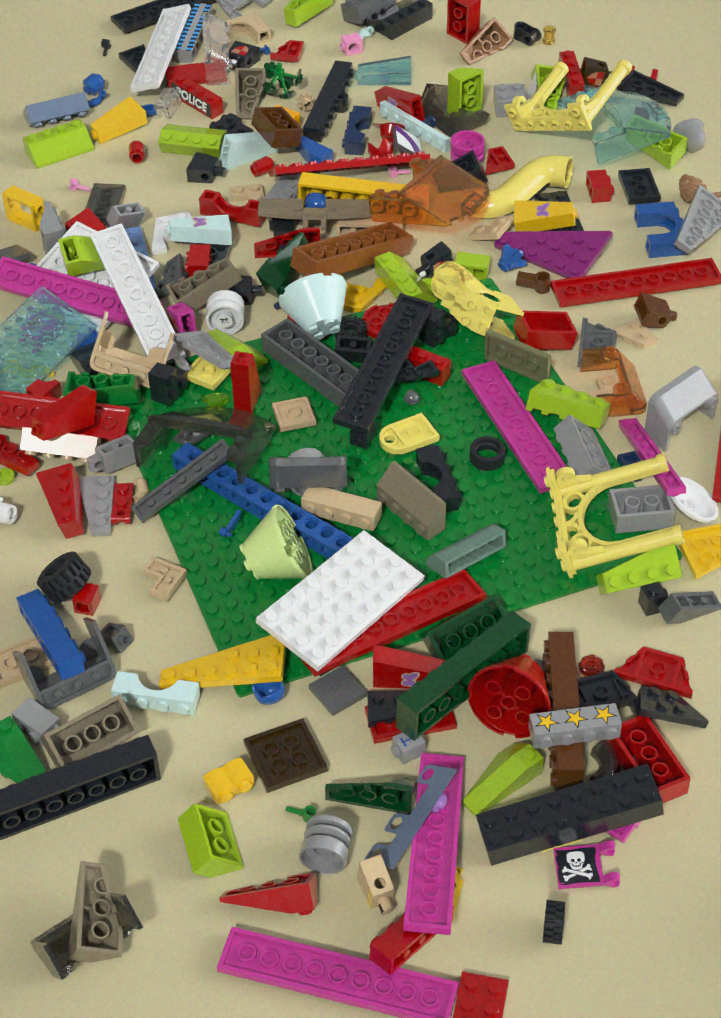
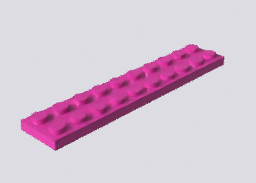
(80, 294)
(513, 422)
(434, 855)
(335, 976)

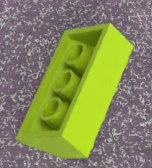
(189, 140)
(58, 143)
(401, 277)

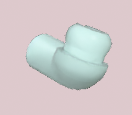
(366, 32)

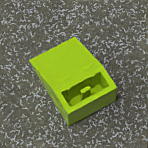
(79, 255)

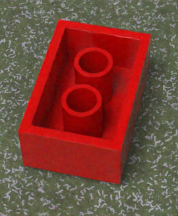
(463, 19)

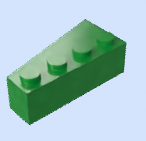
(110, 390)

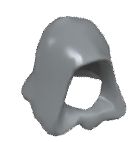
(693, 131)

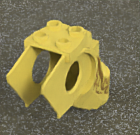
(465, 299)

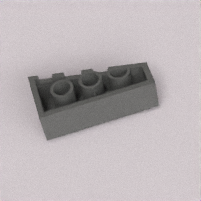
(358, 10)

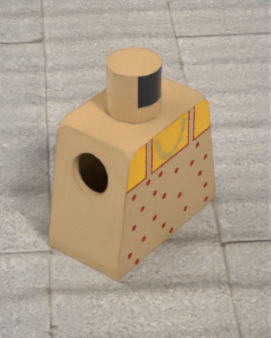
(376, 884)

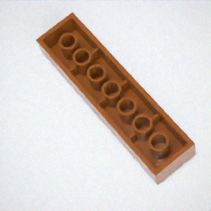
(350, 250)

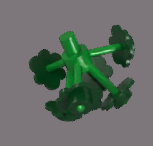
(285, 79)

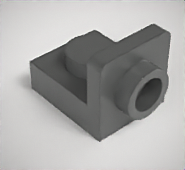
(117, 635)

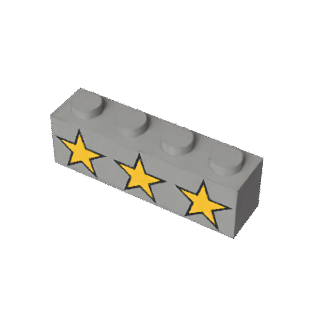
(574, 725)

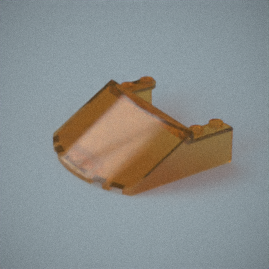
(433, 197)

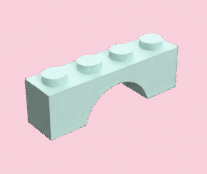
(178, 698)

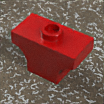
(43, 388)

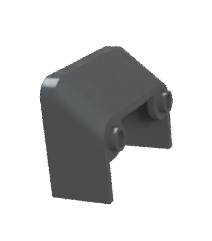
(307, 472)
(51, 690)

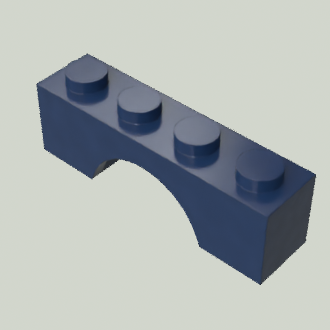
(353, 139)

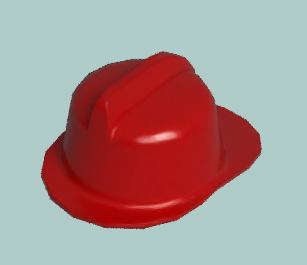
(386, 129)

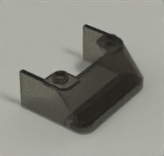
(53, 944)

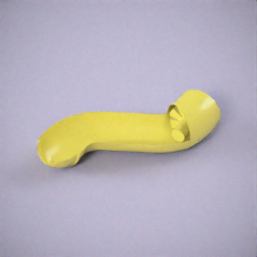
(527, 181)

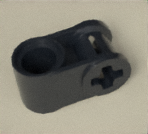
(526, 33)

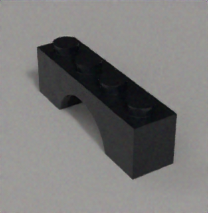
(432, 463)

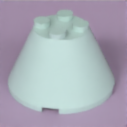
(316, 303)

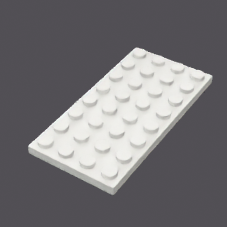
(340, 600)

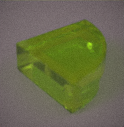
(216, 399)

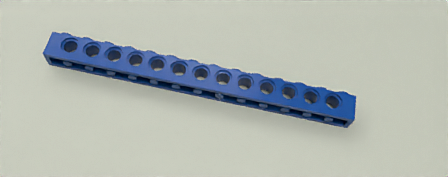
(259, 500)

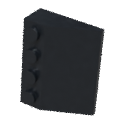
(401, 18)

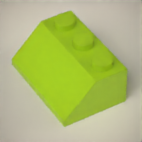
(465, 89)
(209, 841)

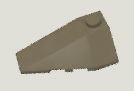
(94, 924)

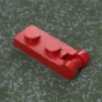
(122, 503)

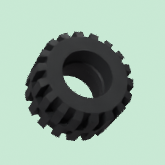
(64, 577)

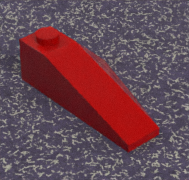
(269, 247)
(290, 896)

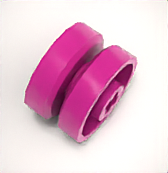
(464, 142)

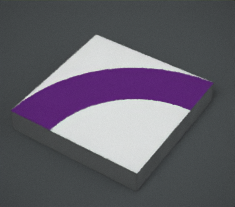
(405, 141)

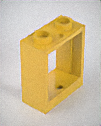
(13, 197)

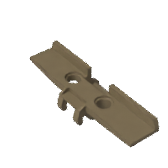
(294, 210)

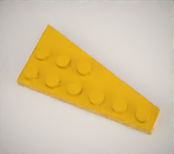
(702, 549)

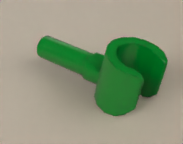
(304, 813)

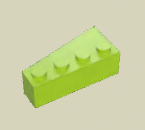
(668, 150)
(565, 401)
(643, 569)

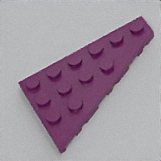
(560, 252)

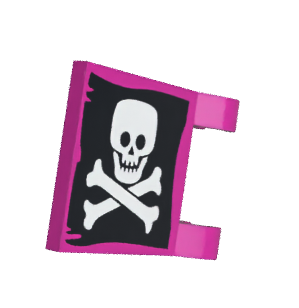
(582, 866)

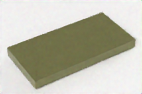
(517, 356)

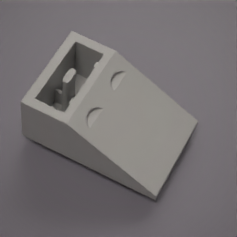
(51, 227)

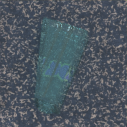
(385, 72)

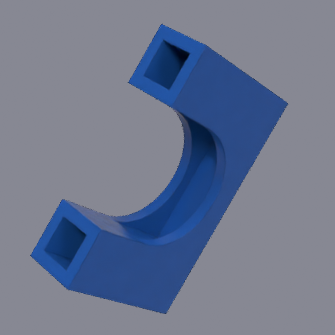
(663, 215)

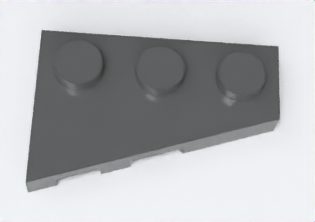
(172, 272)

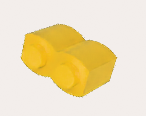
(228, 780)

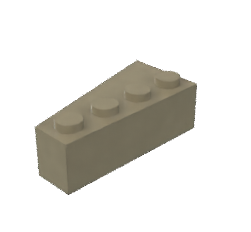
(197, 288)

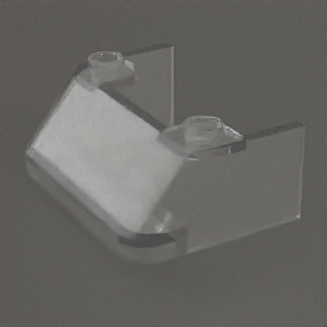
(216, 50)

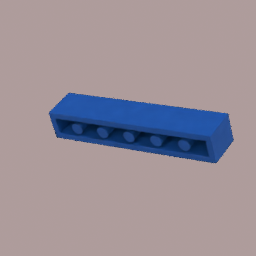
(51, 634)

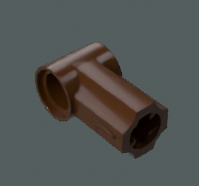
(538, 281)

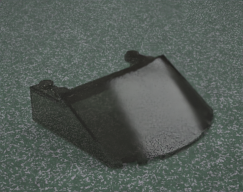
(247, 429)

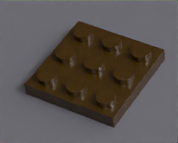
(285, 755)

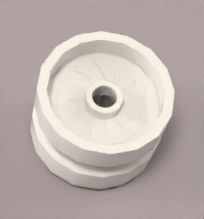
(225, 311)

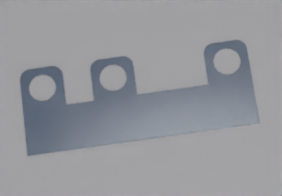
(413, 822)

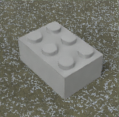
(640, 509)

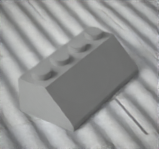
(581, 447)

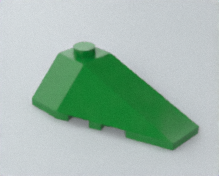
(16, 755)

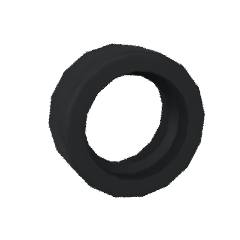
(487, 443)

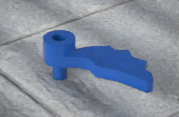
(95, 101)
(233, 522)

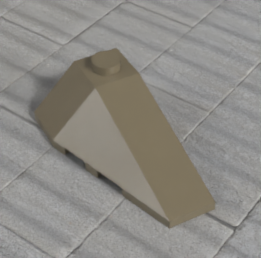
(248, 90)

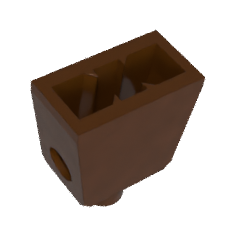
(653, 311)

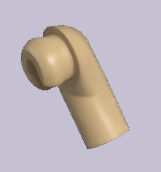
(143, 490)

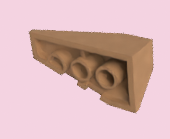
(487, 41)

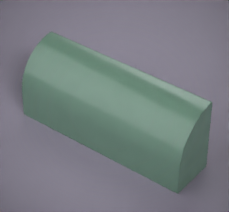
(467, 551)

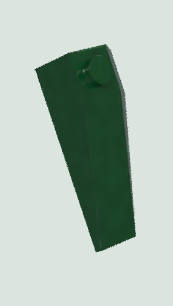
(277, 272)
(382, 794)

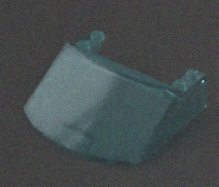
(636, 120)

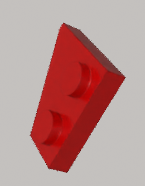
(289, 51)
(498, 160)

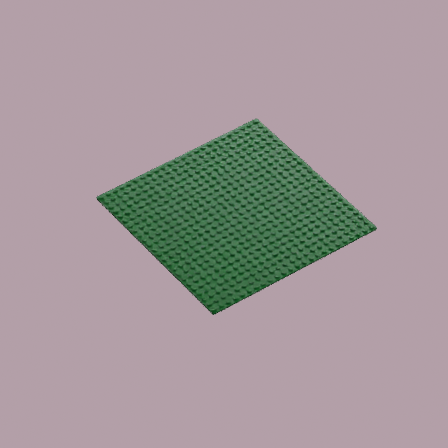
(518, 574)

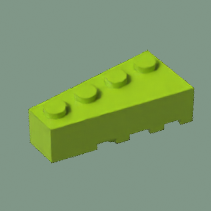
(299, 11)

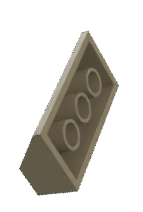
(412, 501)

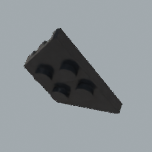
(668, 707)

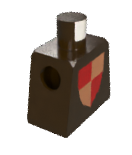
(594, 72)

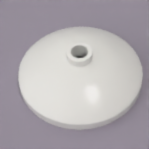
(696, 503)

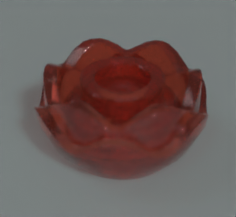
(591, 665)

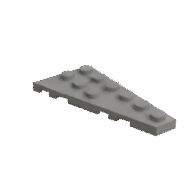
(700, 221)

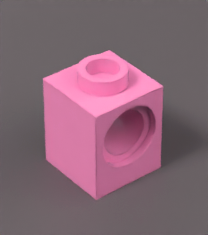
(351, 44)

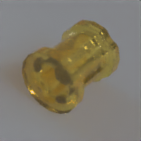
(549, 35)

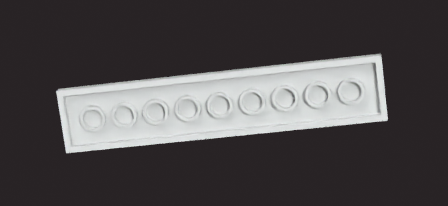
(160, 48)
(134, 290)

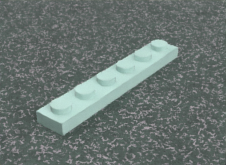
(415, 126)

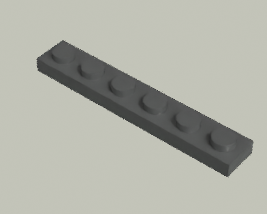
(181, 481)

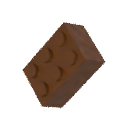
(277, 127)

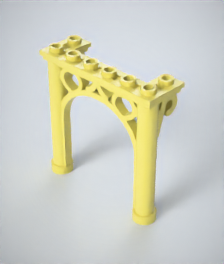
(576, 117)
(575, 551)

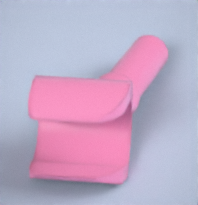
(393, 172)
(74, 185)

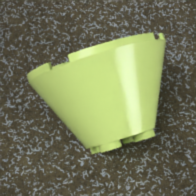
(275, 548)

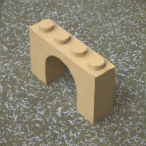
(249, 25)

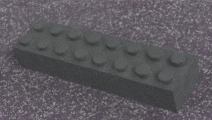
(309, 360)

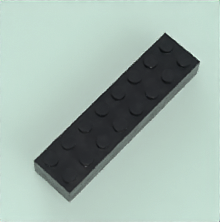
(77, 786)
(570, 814)

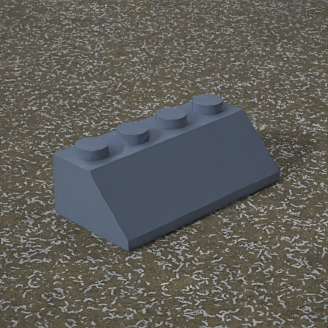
(56, 109)

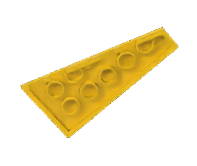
(244, 664)

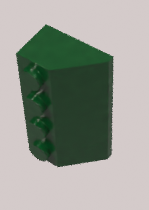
(459, 630)

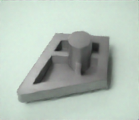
(189, 436)

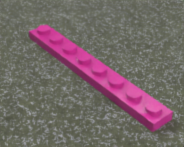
(647, 449)

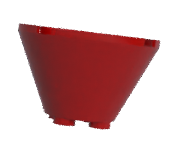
(508, 693)

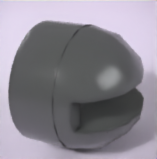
(411, 397)

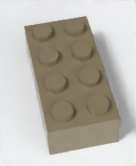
(90, 732)

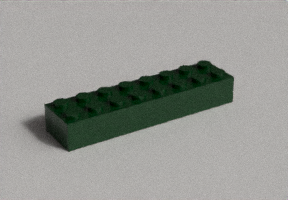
(449, 683)

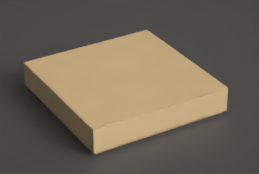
(293, 414)

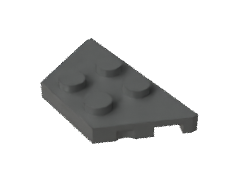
(595, 336)

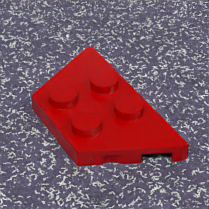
(657, 670)

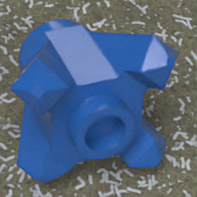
(510, 258)

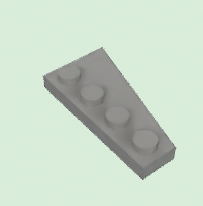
(284, 188)
(204, 346)

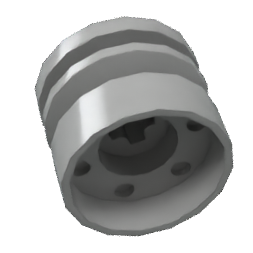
(326, 844)

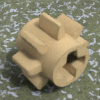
(305, 101)

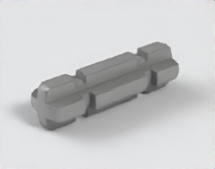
(182, 363)

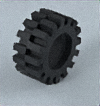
(356, 325)
(554, 922)

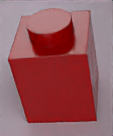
(87, 599)

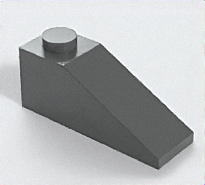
(688, 606)

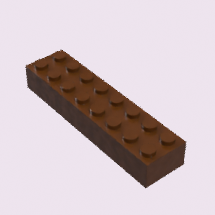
(562, 687)

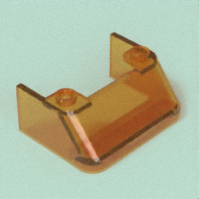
(628, 394)

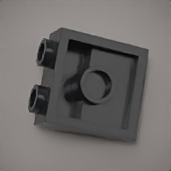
(231, 123)

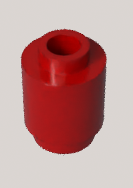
(136, 151)
(262, 166)

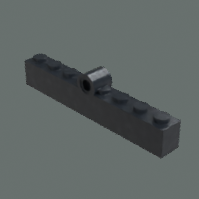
(330, 100)

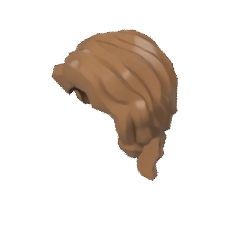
(688, 186)

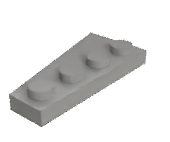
(97, 501)

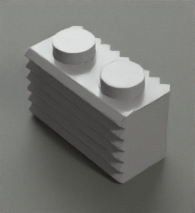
(127, 214)

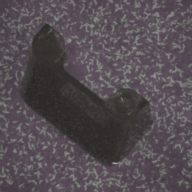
(435, 104)

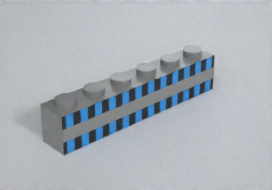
(192, 34)

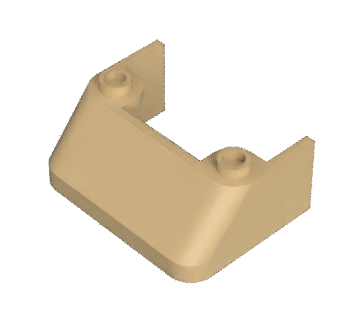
(114, 360)

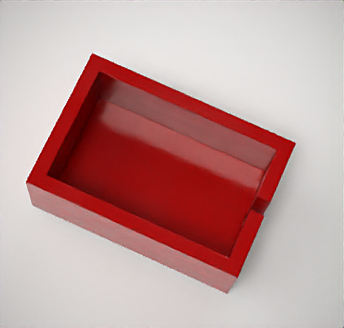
(545, 330)

